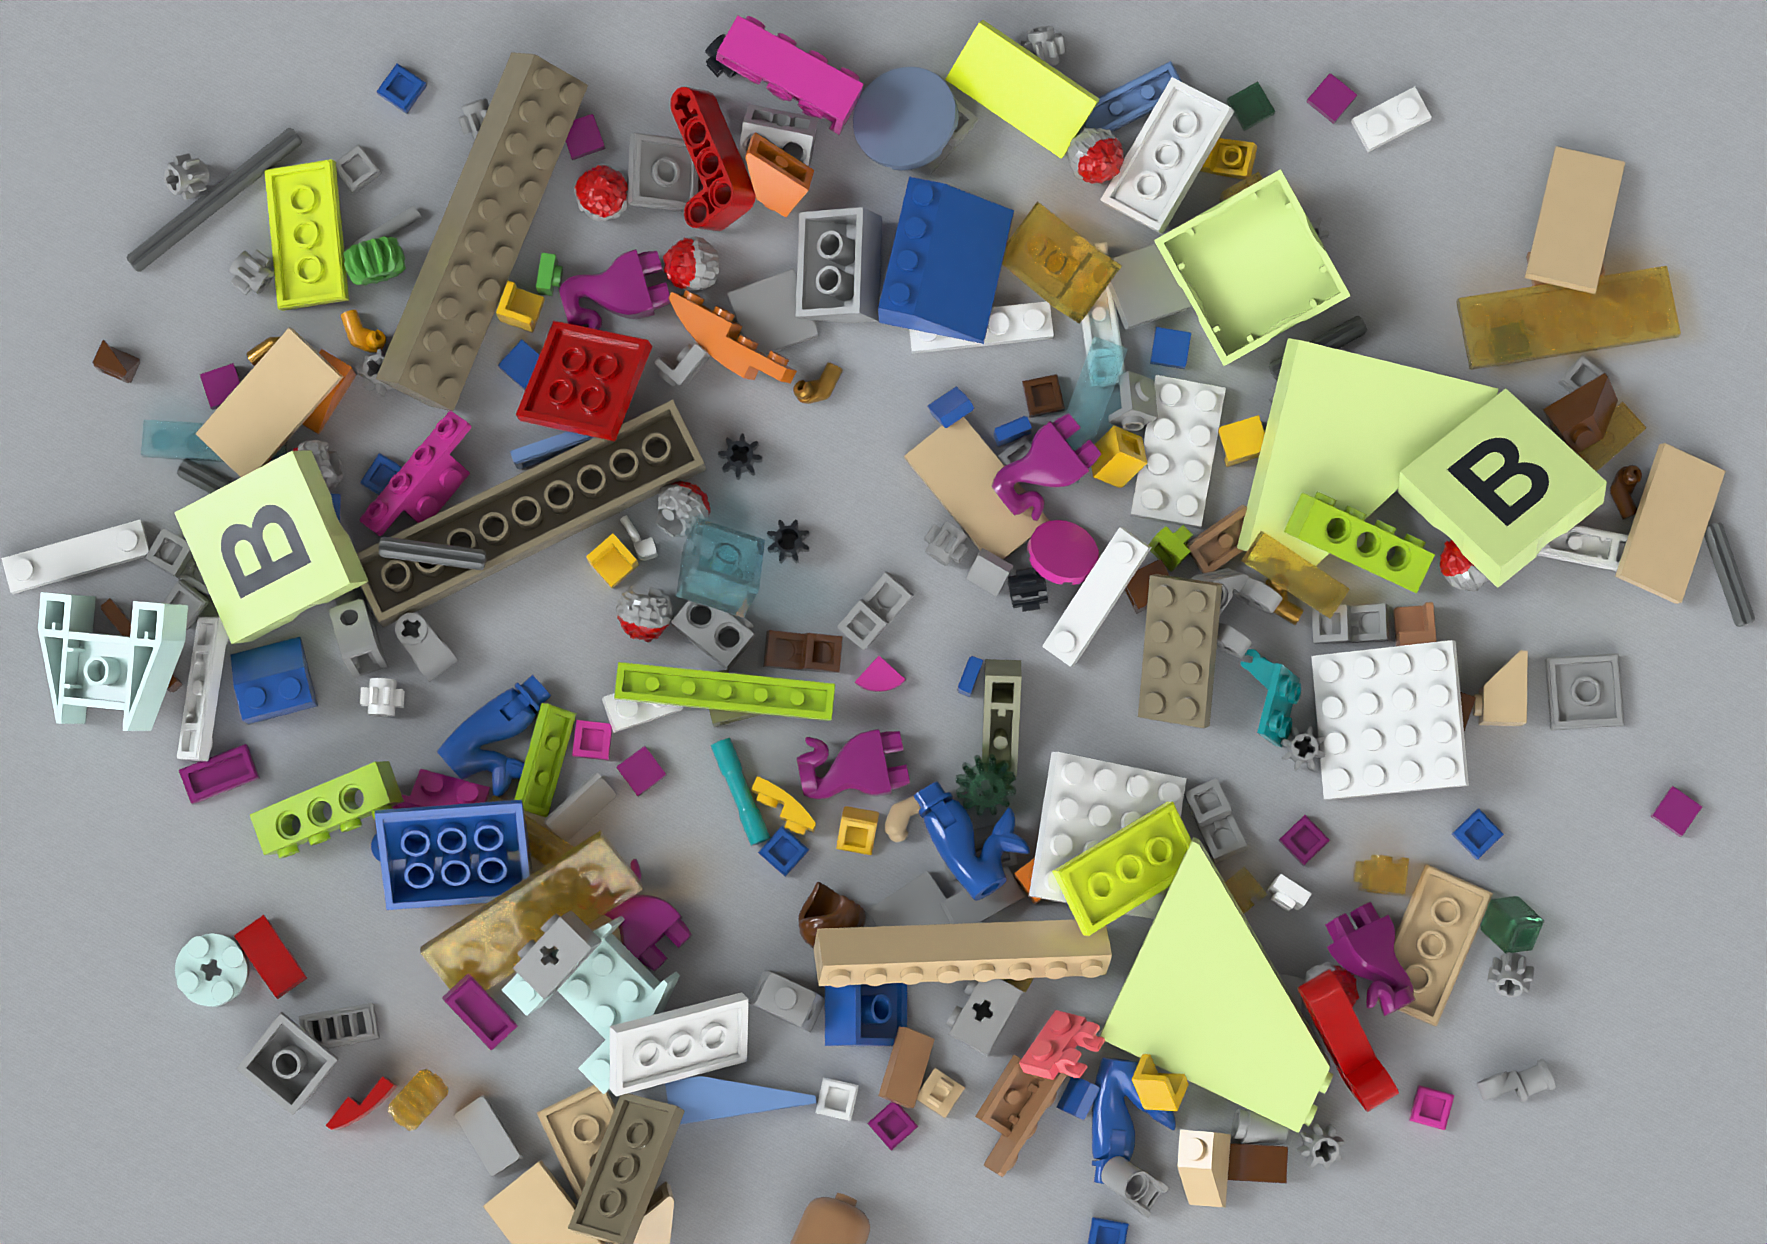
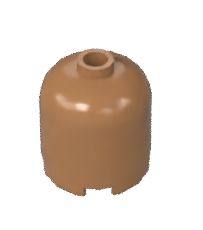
(832, 1222)

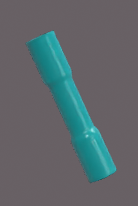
(732, 771)

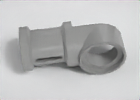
(1524, 1082)

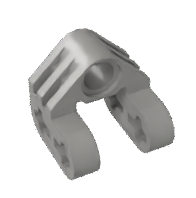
(1248, 591)

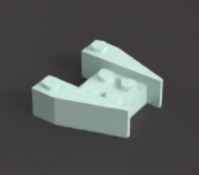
(106, 668)
(606, 991)

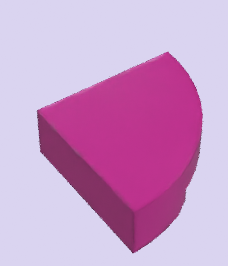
(879, 677)

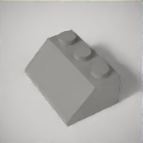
(839, 265)

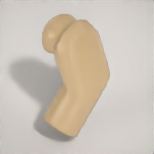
(899, 817)

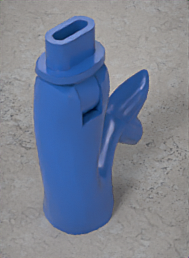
(494, 722)
(954, 840)
(1111, 1123)

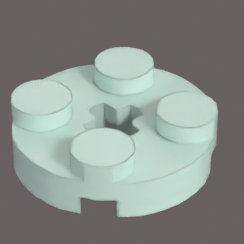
(229, 958)

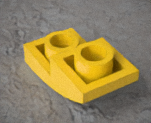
(1231, 158)
(793, 812)

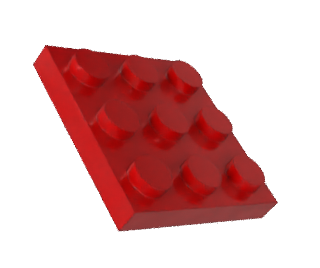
(584, 380)

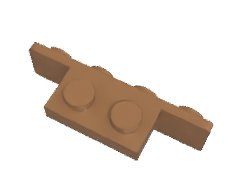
(1014, 1111)

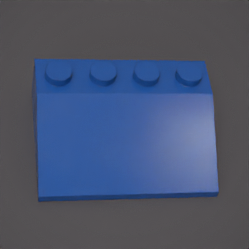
(945, 261)
(452, 853)

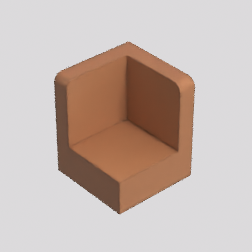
(1414, 624)

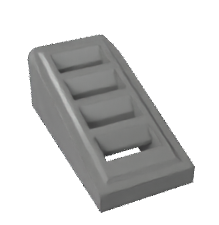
(369, 1018)

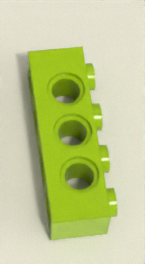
(1310, 525)
(274, 822)

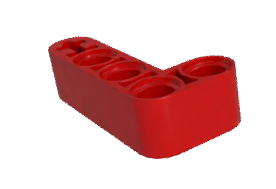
(725, 180)
(1347, 1041)

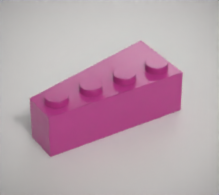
(790, 71)

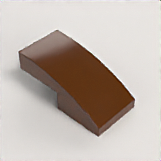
(803, 651)
(1258, 1163)

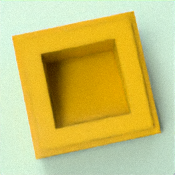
(857, 830)

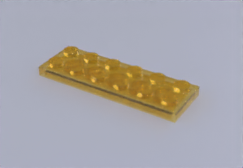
(1567, 321)
(486, 942)

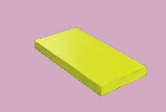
(1022, 89)
(306, 235)
(1124, 868)

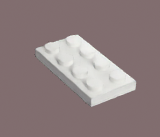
(1167, 155)
(1179, 452)
(678, 1044)

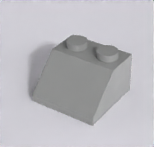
(288, 1064)

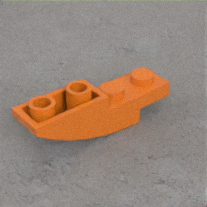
(718, 336)

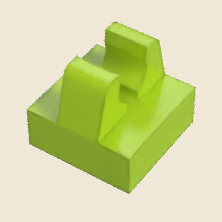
(1171, 546)

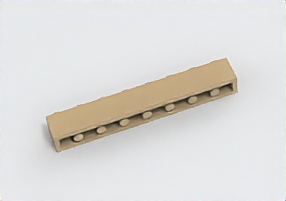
(959, 953)

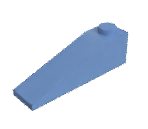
(716, 1098)

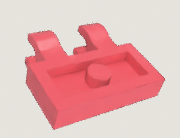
(1056, 1044)

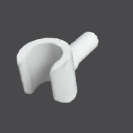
(644, 548)

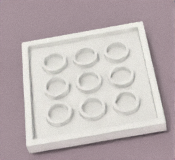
(1390, 720)
(1089, 803)

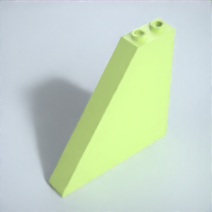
(1347, 432)
(1215, 1004)

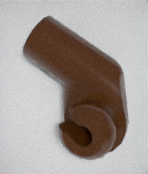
(1622, 489)

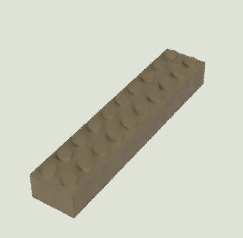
(482, 231)
(536, 510)

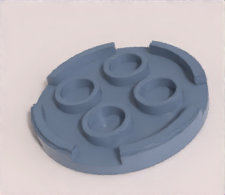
(905, 118)

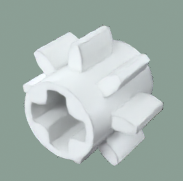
(382, 697)

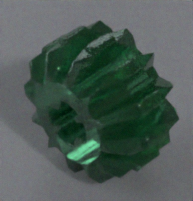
(971, 786)

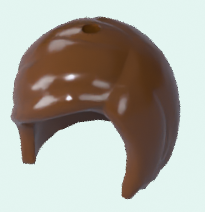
(828, 910)

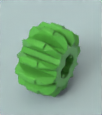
(374, 260)

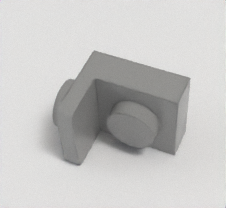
(690, 362)

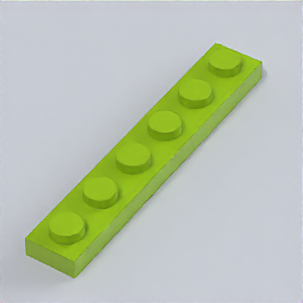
(724, 691)

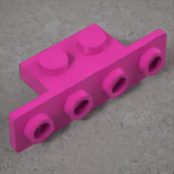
(424, 480)
(440, 789)

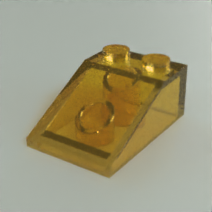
(1059, 263)

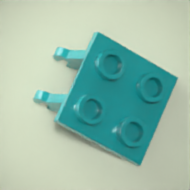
(1282, 693)

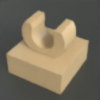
(940, 1093)

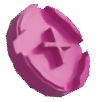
(1062, 552)

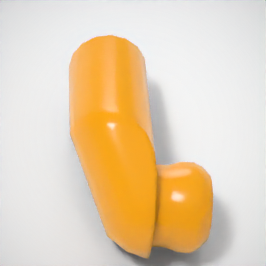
(360, 336)

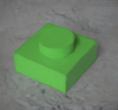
(549, 274)

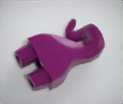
(617, 289)
(1048, 463)
(858, 766)
(646, 923)
(1371, 955)

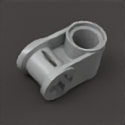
(426, 650)
(1132, 1184)

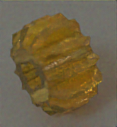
(418, 1099)

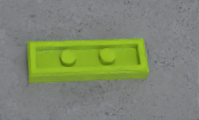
(545, 759)

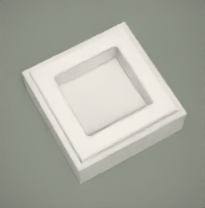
(837, 1099)

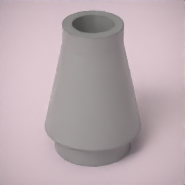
(1255, 1128)

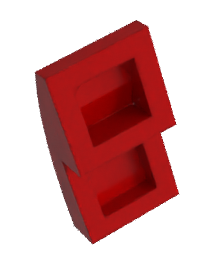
(270, 957)
(353, 1111)

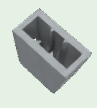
(357, 635)
(787, 1000)

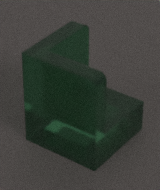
(1511, 924)

